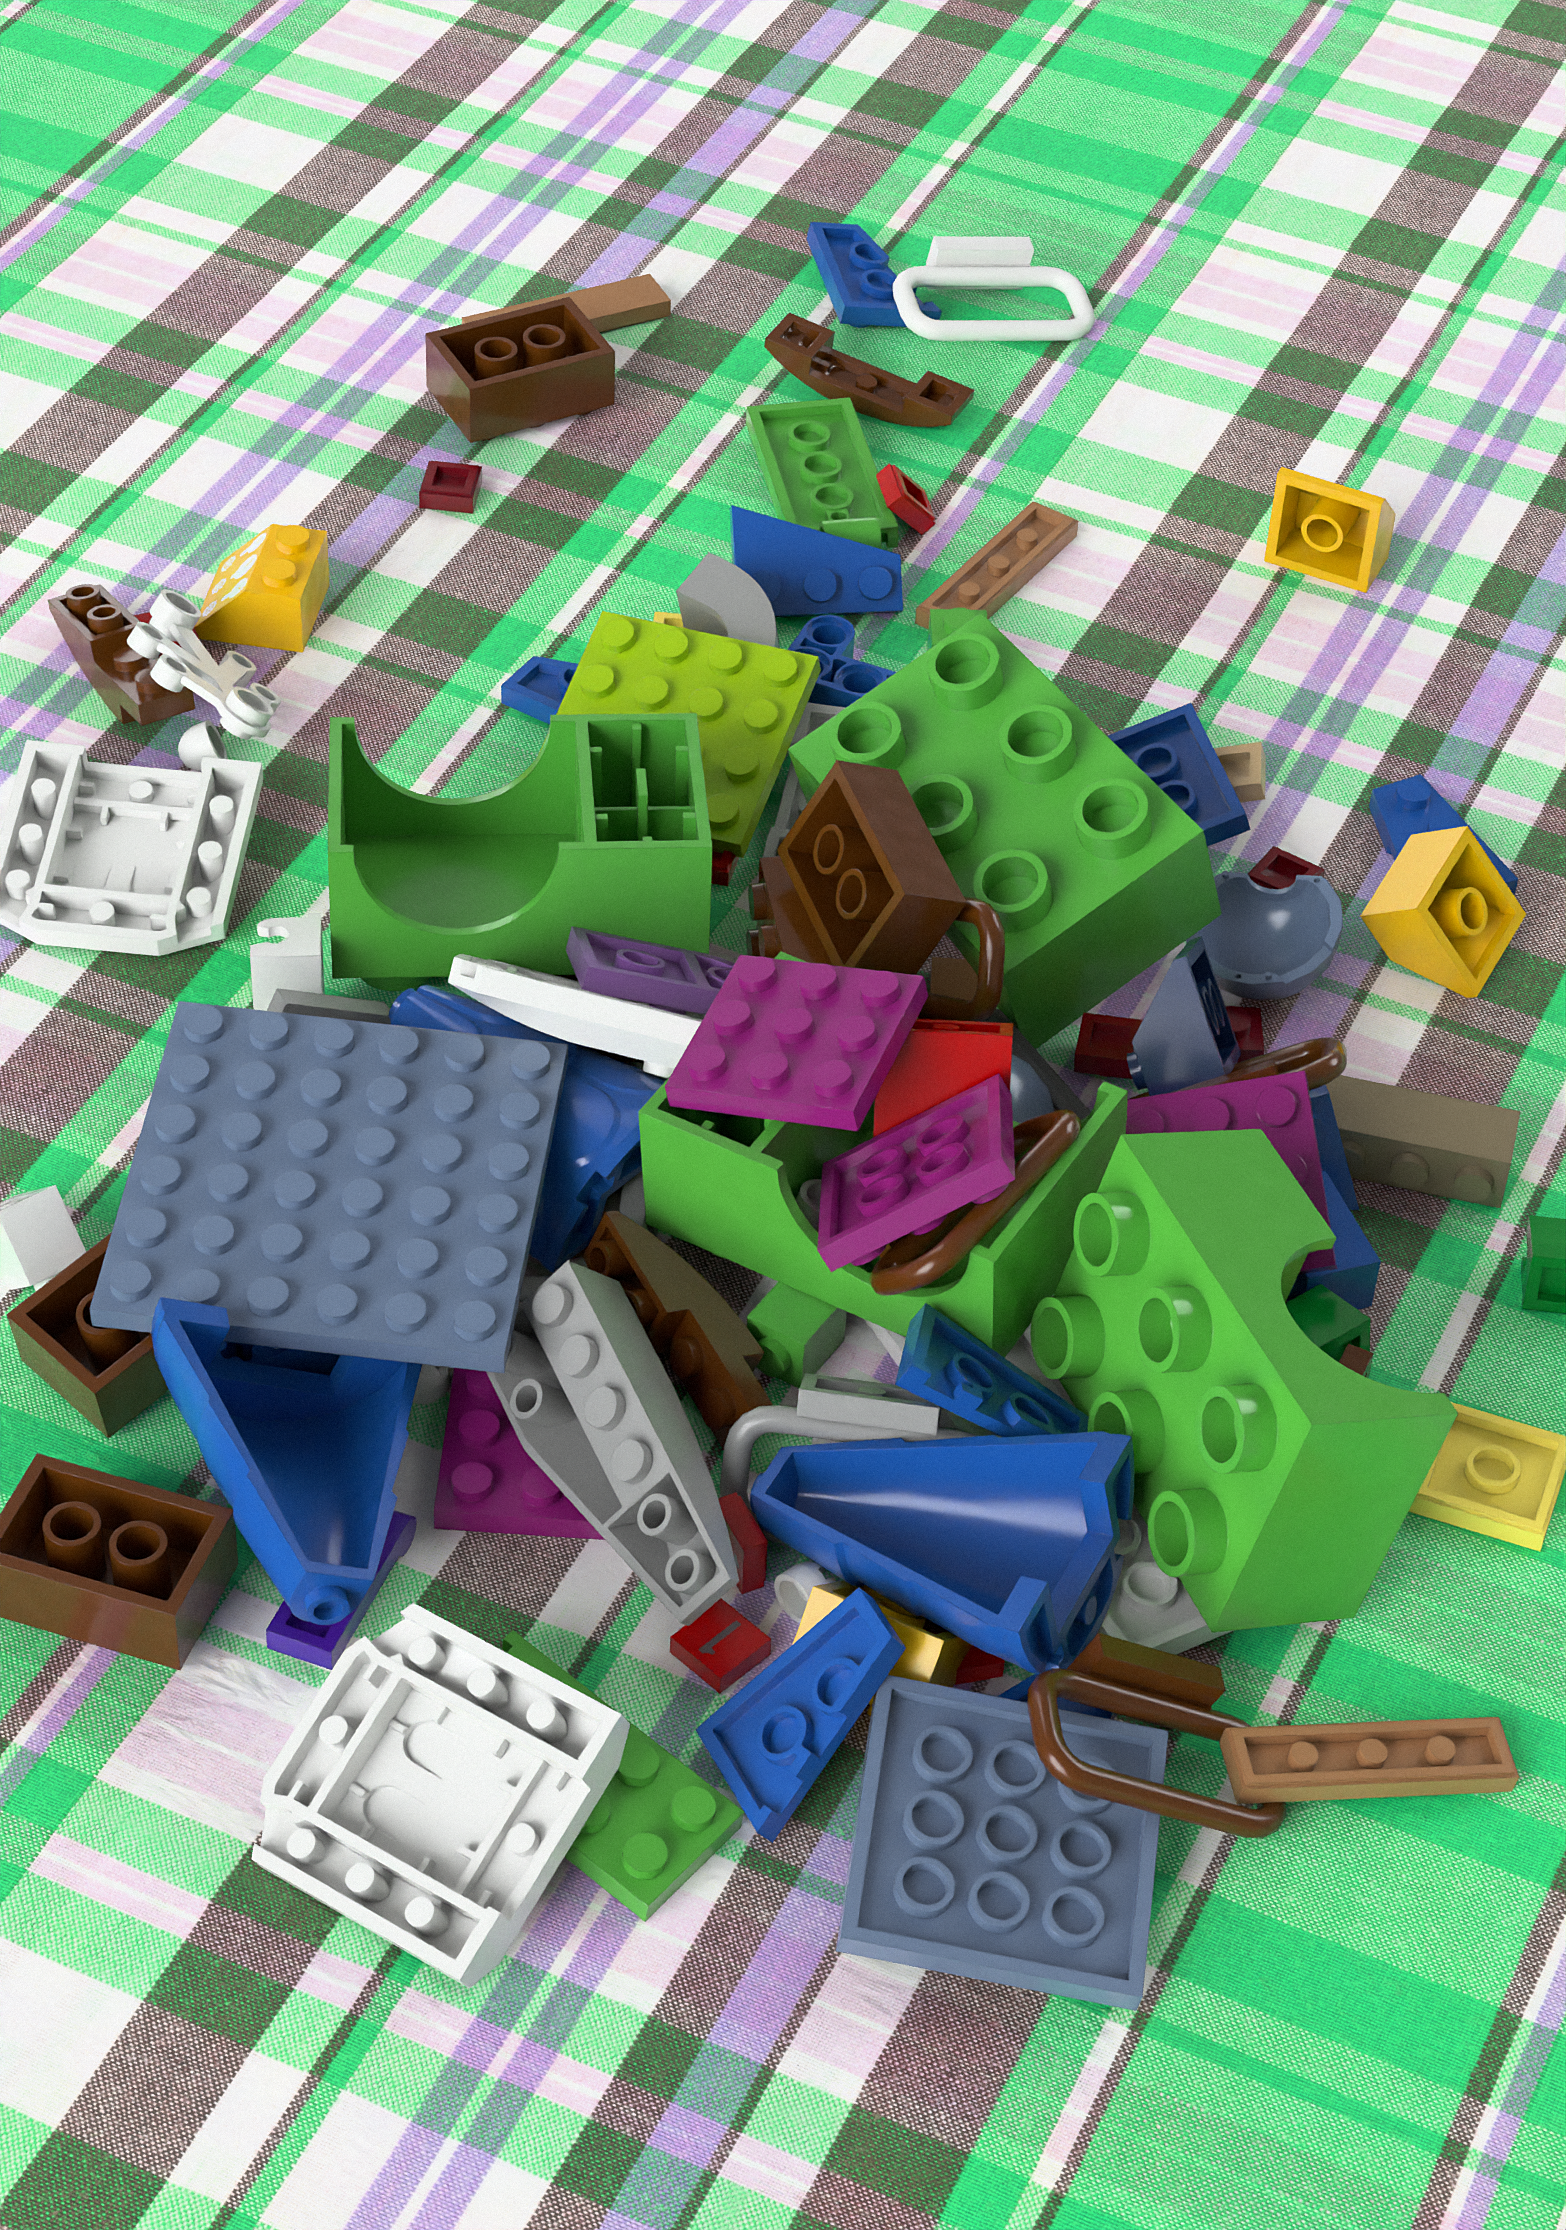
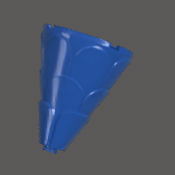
(595, 1127)
(294, 1454)
(970, 1532)

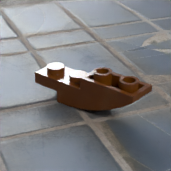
(97, 636)
(683, 1320)

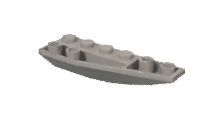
(615, 1436)

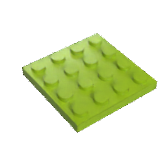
(743, 699)

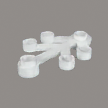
(242, 709)

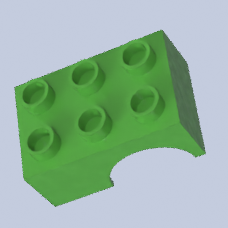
(1031, 817)
(589, 837)
(735, 1190)
(1253, 1449)

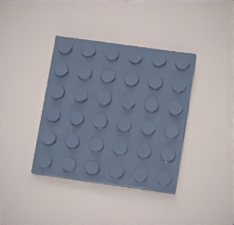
(337, 1185)

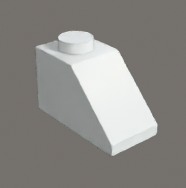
(36, 1238)

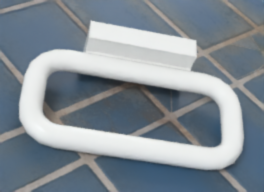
(989, 264)

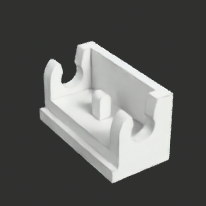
(288, 964)

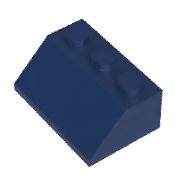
(1185, 1028)

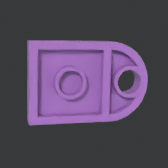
(646, 971)

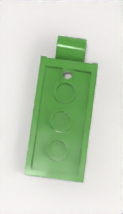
(821, 469)
(652, 1819)

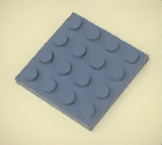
(991, 1863)

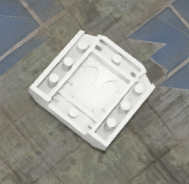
(123, 850)
(578, 1015)
(436, 1791)

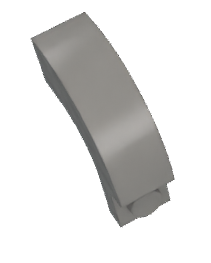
(726, 603)

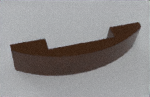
(808, 355)

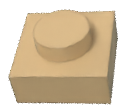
(1245, 769)

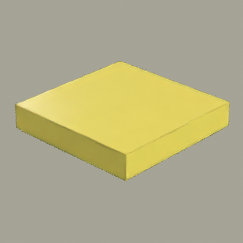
(1495, 1478)

